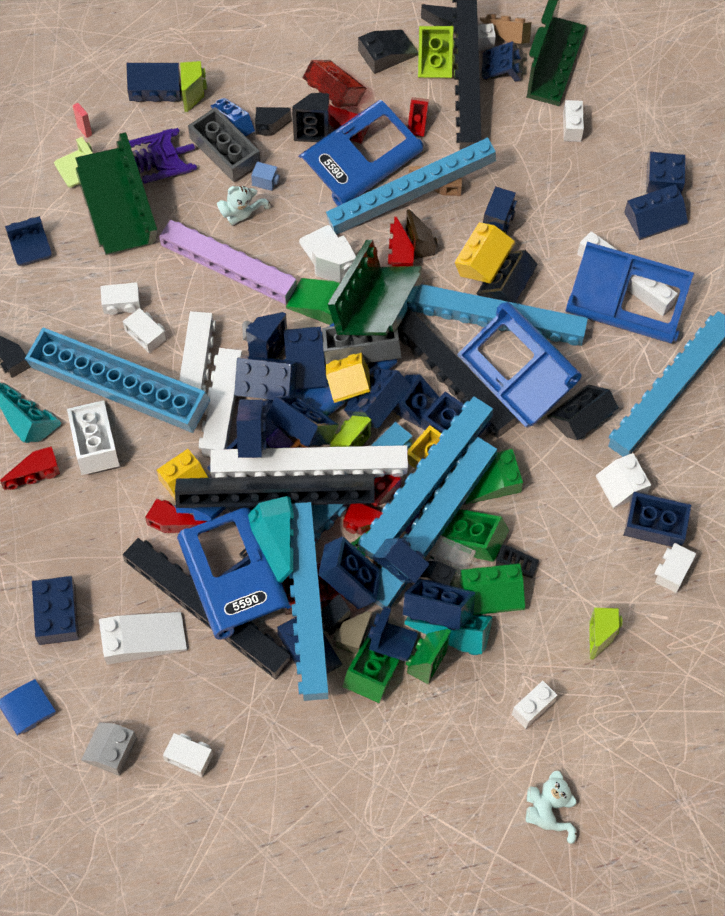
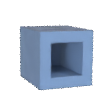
(265, 176)

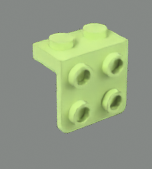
(67, 165)

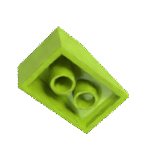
(435, 52)

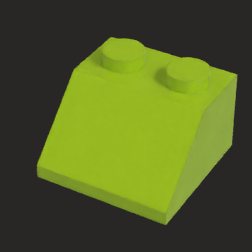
(192, 83)
(353, 432)
(602, 629)

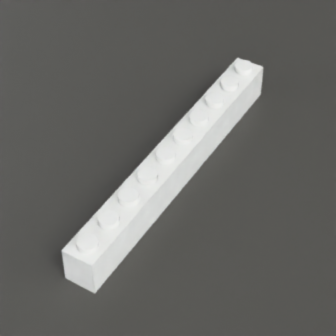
(312, 461)

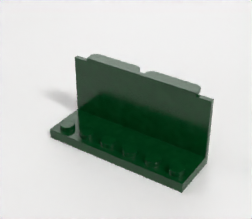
(553, 55)
(116, 198)
(373, 296)

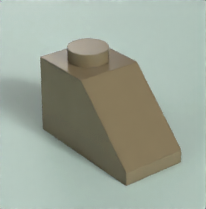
(353, 633)

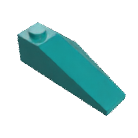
(24, 418)
(272, 531)
(470, 638)

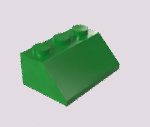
(496, 588)

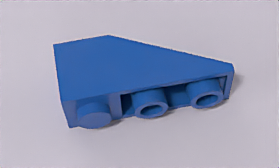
(236, 115)

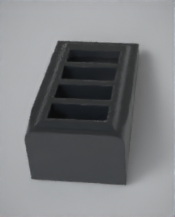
(519, 556)

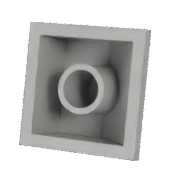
(109, 747)

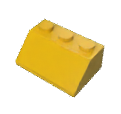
(484, 253)

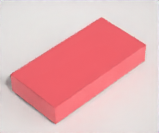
(82, 120)

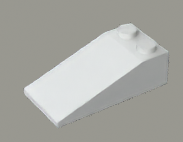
(92, 437)
(141, 636)

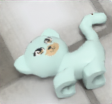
(237, 207)
(554, 794)

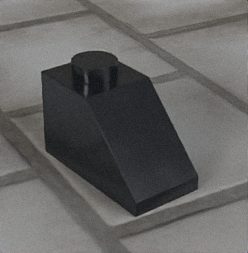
(271, 119)
(439, 573)
(334, 615)

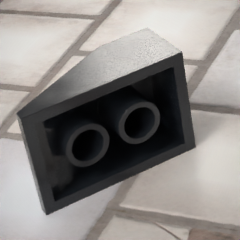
(385, 49)

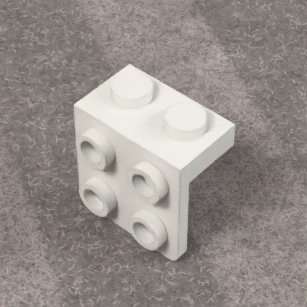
(320, 240)

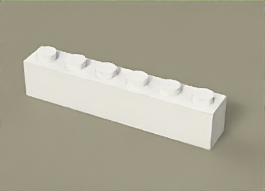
(651, 292)
(196, 349)
(221, 404)

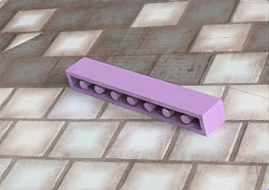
(228, 261)

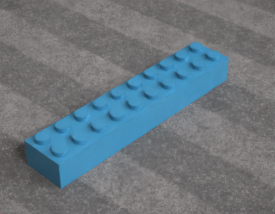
(118, 379)

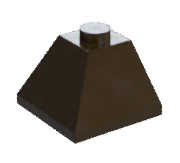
(420, 236)

